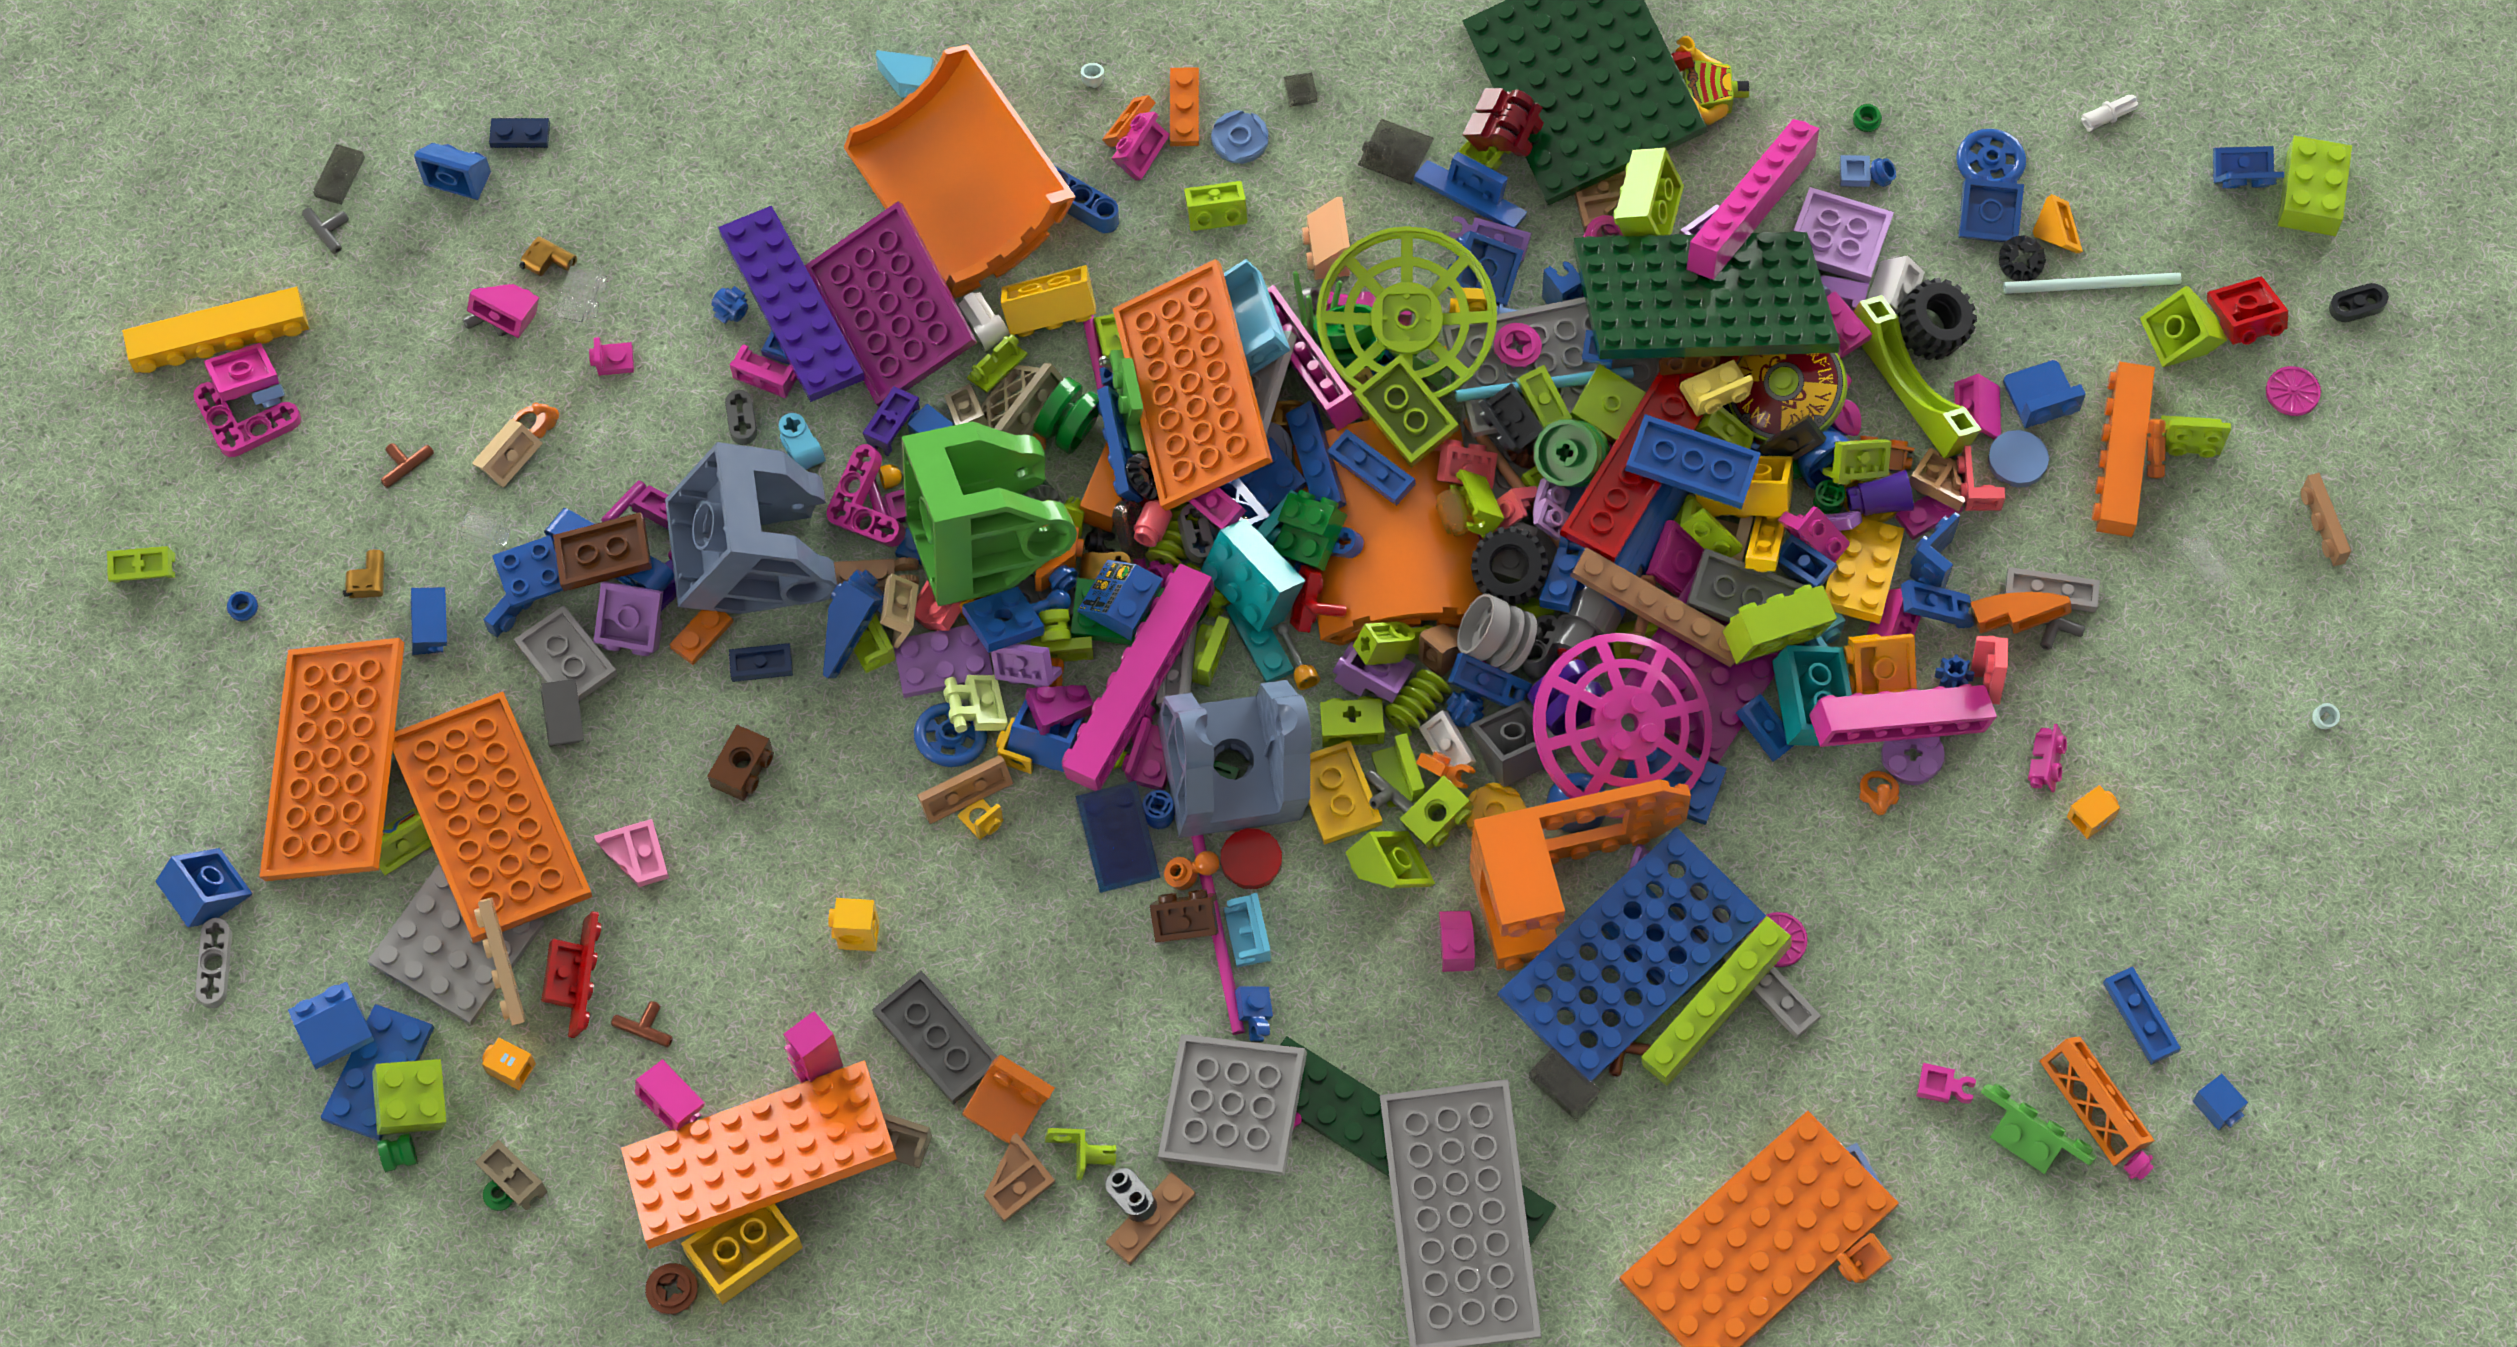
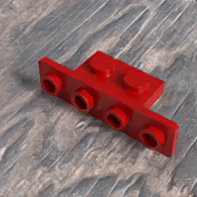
(569, 974)

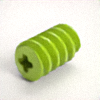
(1171, 546)
(1415, 699)

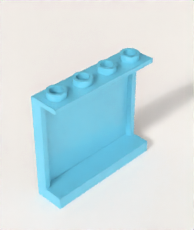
(1255, 316)

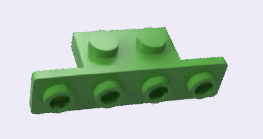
(1129, 400)
(2031, 1136)

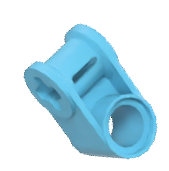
(801, 444)

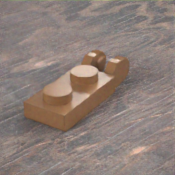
(878, 568)

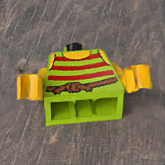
(1710, 83)

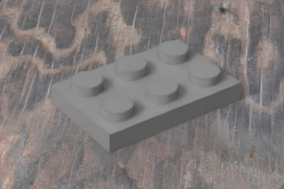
(564, 651)

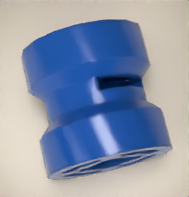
(1159, 816)

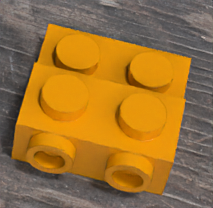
(1881, 663)

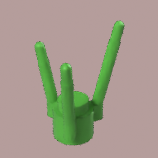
(1308, 318)

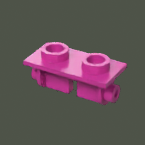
(2050, 747)

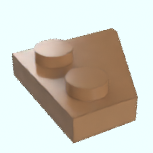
(1599, 198)
(1938, 479)
(1017, 1180)

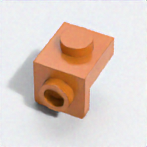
(1863, 1259)

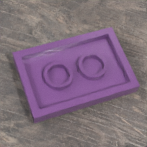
(934, 656)

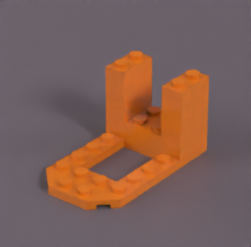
(1515, 862)

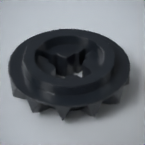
(2020, 271)
(1141, 476)

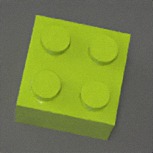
(409, 1096)

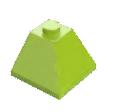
(2182, 328)
(1389, 860)

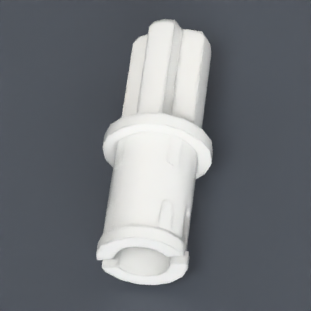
(2109, 112)

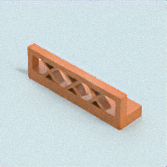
(2107, 1097)

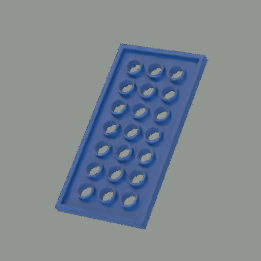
(1655, 999)

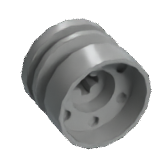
(1497, 633)

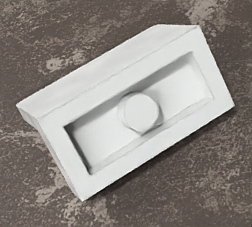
(1896, 279)

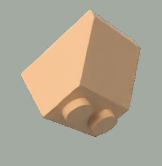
(1327, 238)

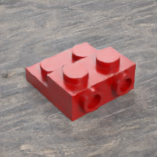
(2249, 310)

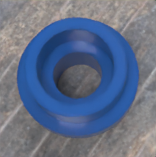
(1882, 171)
(1063, 578)
(239, 598)

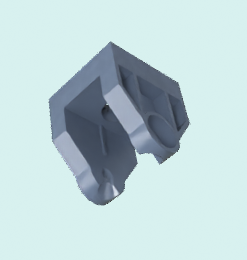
(717, 536)
(1266, 729)

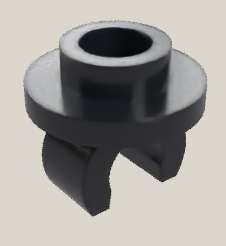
(1095, 541)

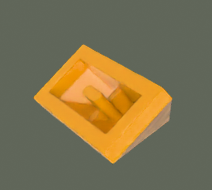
(2057, 225)

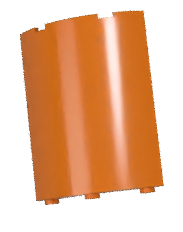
(963, 172)
(1407, 558)

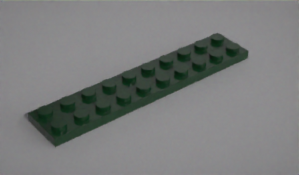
(1353, 1119)

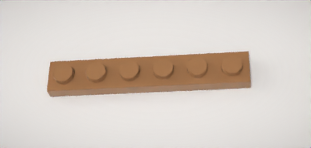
(1653, 605)

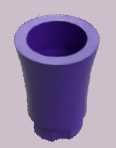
(1881, 495)

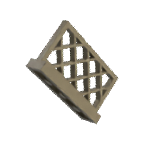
(1024, 406)

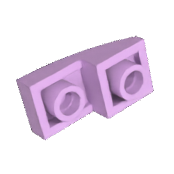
(1549, 508)

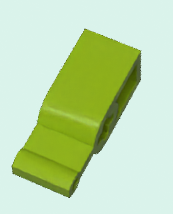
(1387, 642)

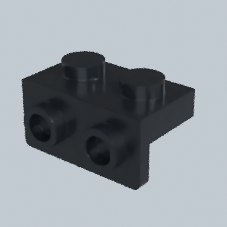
(1512, 418)

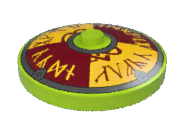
(1789, 389)

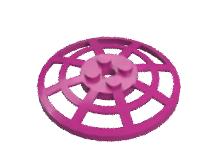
(1607, 716)

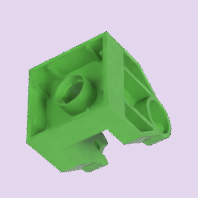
(971, 513)

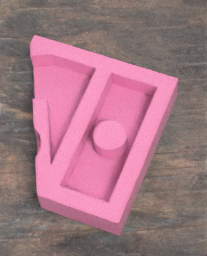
(635, 852)

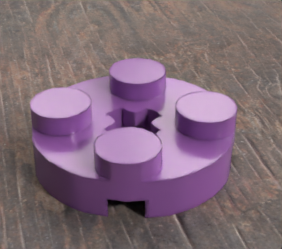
(1916, 771)

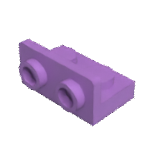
(1025, 665)

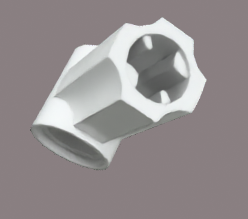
(986, 325)

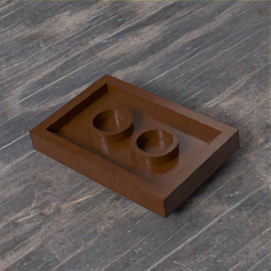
(602, 551)

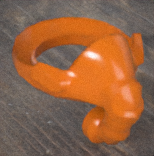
(546, 418)
(1879, 801)

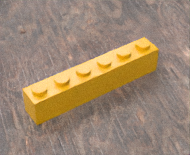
(215, 330)

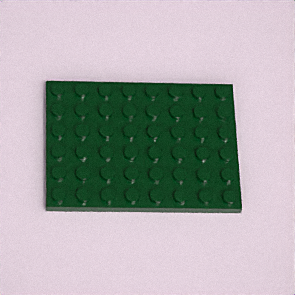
(1599, 81)
(1653, 307)

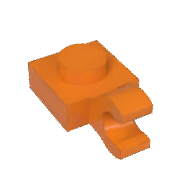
(1440, 765)

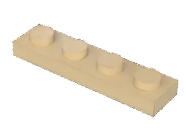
(496, 948)

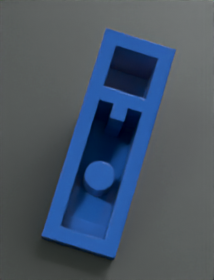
(847, 620)

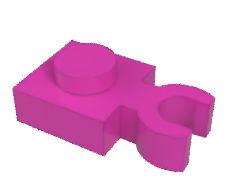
(1939, 1083)

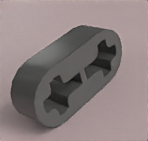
(734, 417)
(1189, 535)

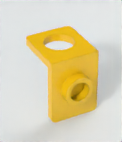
(1002, 744)
(987, 823)

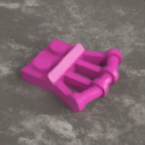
(1849, 327)

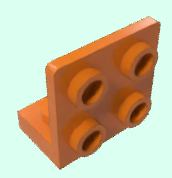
(1007, 1099)

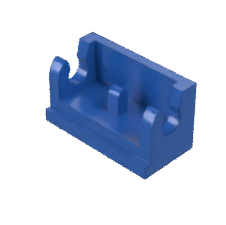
(1561, 288)
(428, 620)

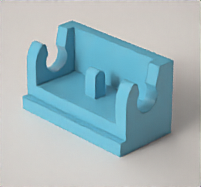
(1247, 930)

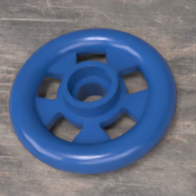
(1983, 137)
(932, 750)

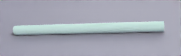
(2092, 283)

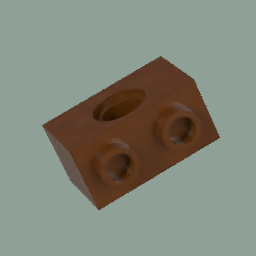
(741, 746)

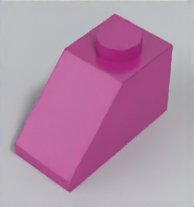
(504, 307)
(1457, 941)

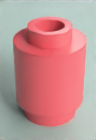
(1152, 524)

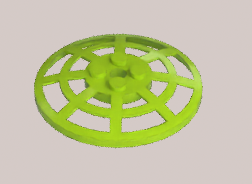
(1407, 297)

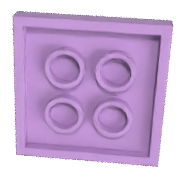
(1844, 233)

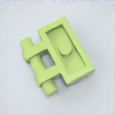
(984, 699)

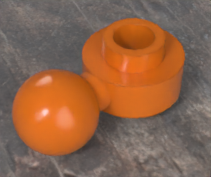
(1205, 864)

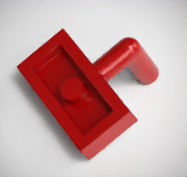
(1305, 605)

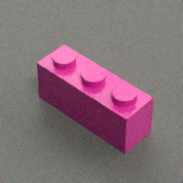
(811, 1049)

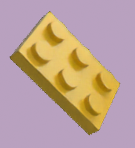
(1340, 794)

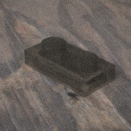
(338, 174)

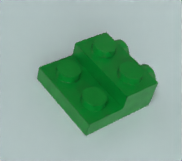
(1309, 529)

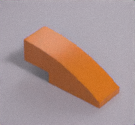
(2019, 610)

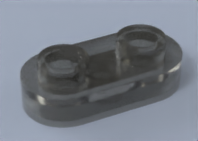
(1125, 517)

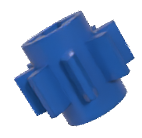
(729, 304)
(1954, 672)
(1465, 708)

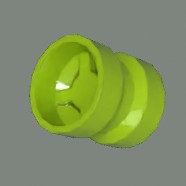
(1055, 625)

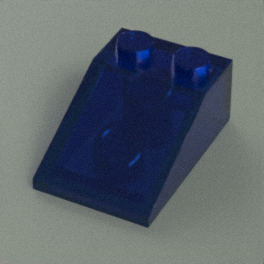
(1117, 836)

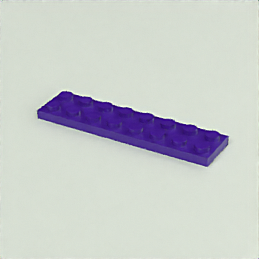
(791, 304)

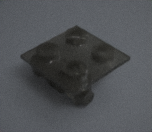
(1395, 151)

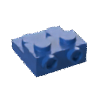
(1990, 208)
(1498, 260)

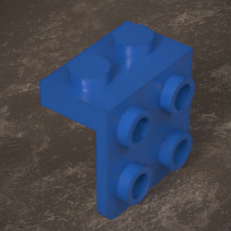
(2245, 164)
(2043, 393)
(1928, 563)
(528, 571)

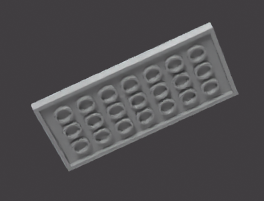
(1562, 337)
(1460, 1216)

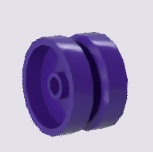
(1558, 701)

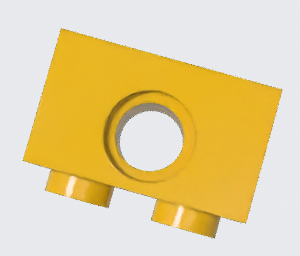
(854, 924)

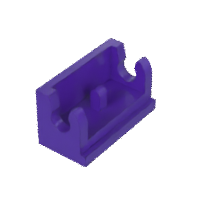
(890, 419)

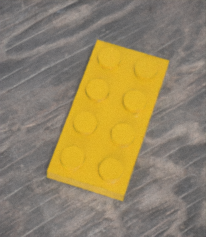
(1865, 570)

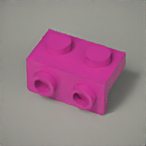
(1140, 145)

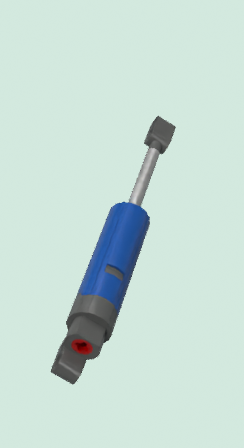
(1593, 612)

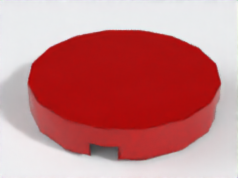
(1251, 858)

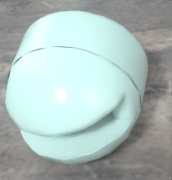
(1087, 75)
(2331, 721)

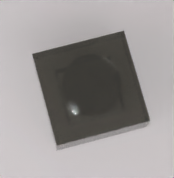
(1300, 89)

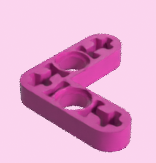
(242, 431)
(855, 510)

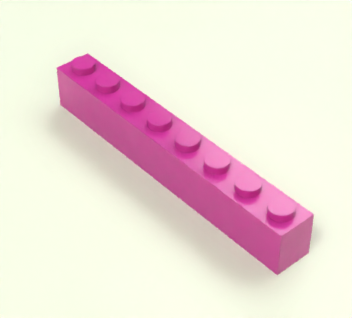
(1752, 199)
(1138, 677)

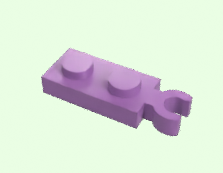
(1502, 233)

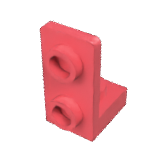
(1977, 498)

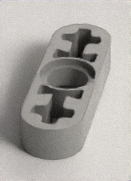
(221, 985)

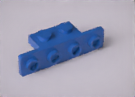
(1472, 187)

